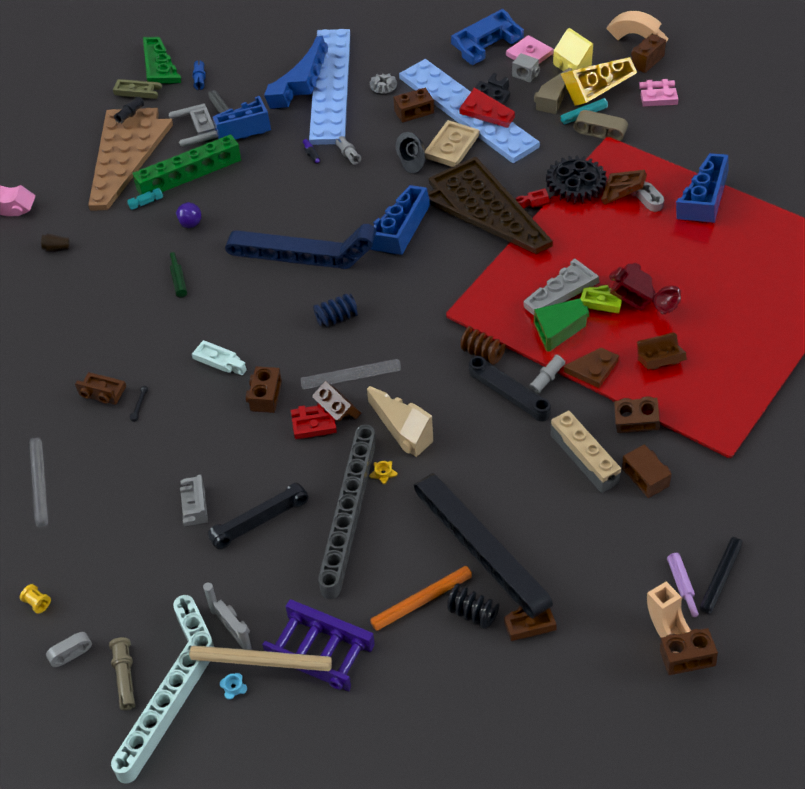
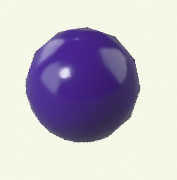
(188, 215)

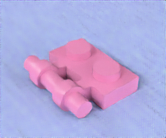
(658, 97)

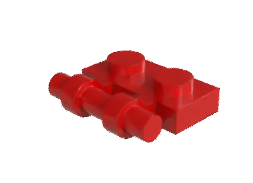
(312, 425)

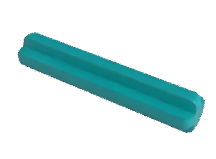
(594, 106)

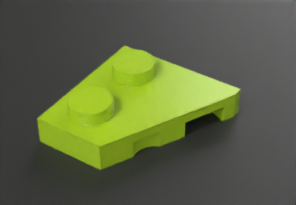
(601, 299)

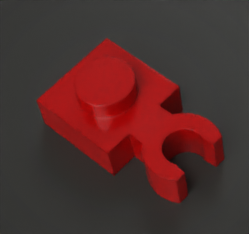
(535, 199)

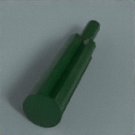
(177, 277)

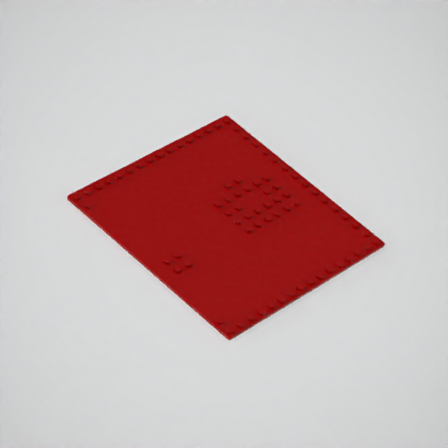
(735, 313)

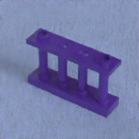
(332, 626)

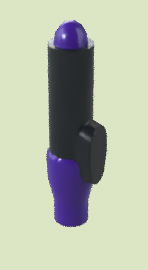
(309, 149)

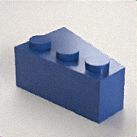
(244, 121)

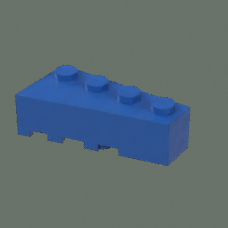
(704, 194)
(401, 221)

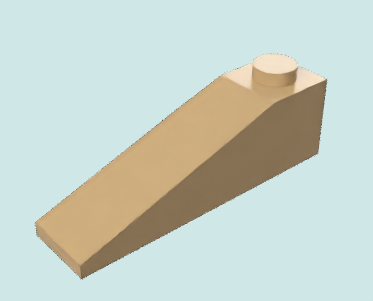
(407, 423)

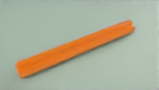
(420, 598)

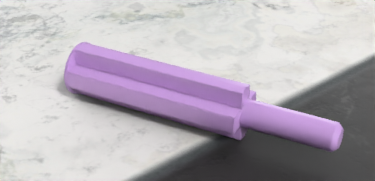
(682, 581)

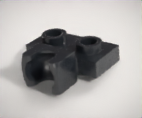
(495, 89)

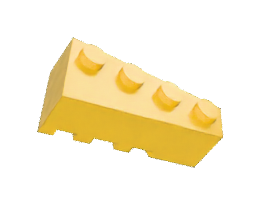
(594, 80)

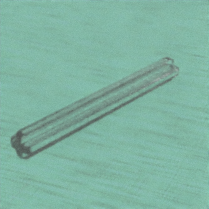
(351, 373)
(38, 482)

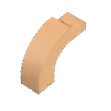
(635, 22)
(666, 611)

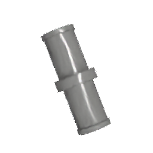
(348, 150)
(547, 374)

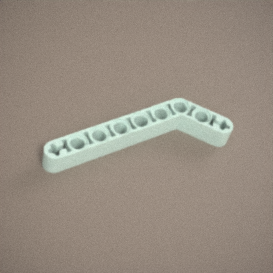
(130, 761)

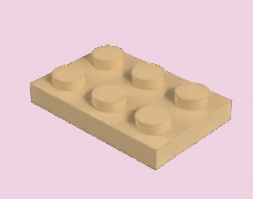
(451, 143)

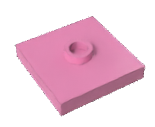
(530, 47)

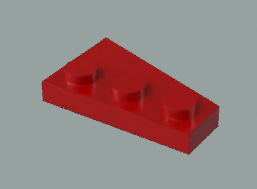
(487, 109)

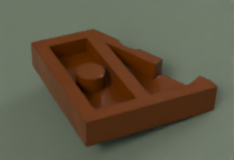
(623, 184)
(593, 367)
(521, 625)

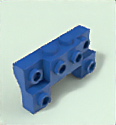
(484, 33)

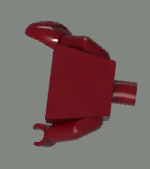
(636, 289)

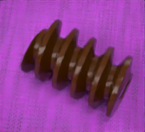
(481, 347)

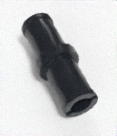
(129, 110)

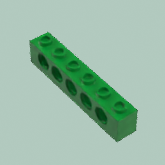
(188, 165)

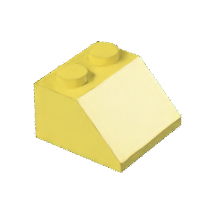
(573, 51)

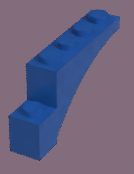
(300, 79)

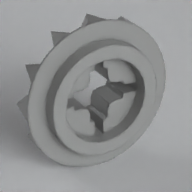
(383, 83)

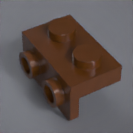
(660, 351)
(101, 388)

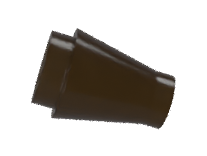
(53, 242)

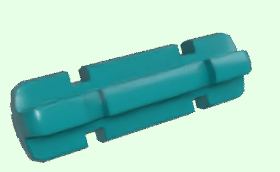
(145, 198)

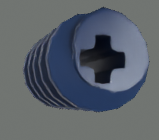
(335, 309)

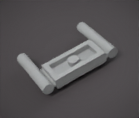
(201, 121)

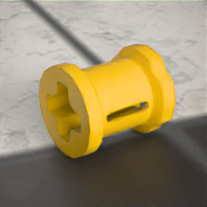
(35, 598)

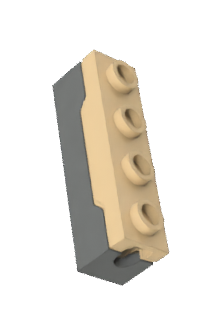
(585, 451)

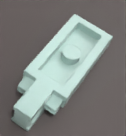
(219, 358)

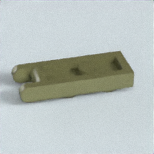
(136, 88)

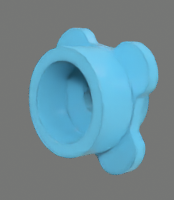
(233, 679)

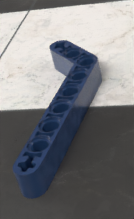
(301, 249)

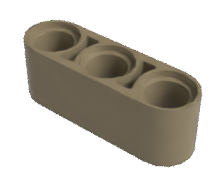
(600, 125)

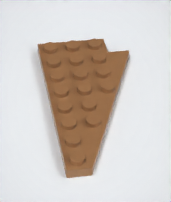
(123, 152)

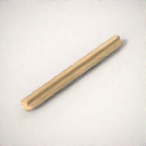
(260, 658)

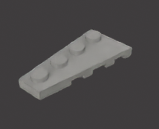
(563, 287)

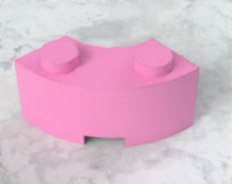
(15, 201)

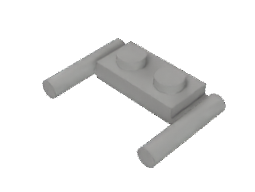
(228, 617)

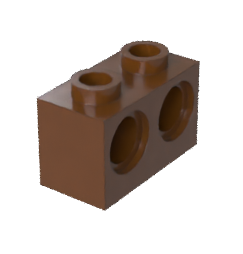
(264, 389)
(637, 420)
(689, 656)

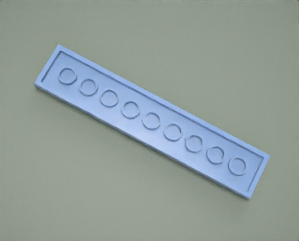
(331, 90)
(450, 95)

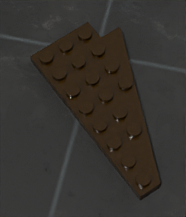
(480, 199)

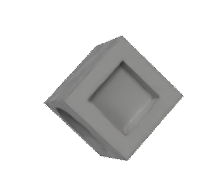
(525, 67)

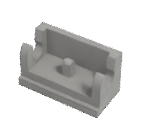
(193, 501)

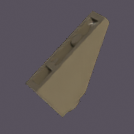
(551, 94)

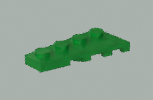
(158, 63)

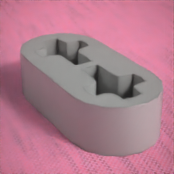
(652, 195)
(68, 649)

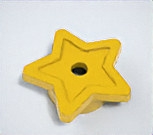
(383, 466)

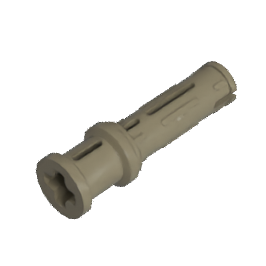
(121, 663)

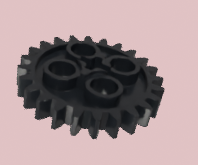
(576, 179)

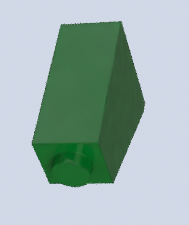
(560, 322)

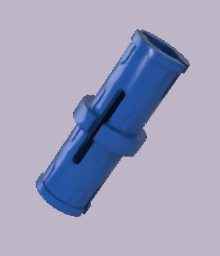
(199, 75)

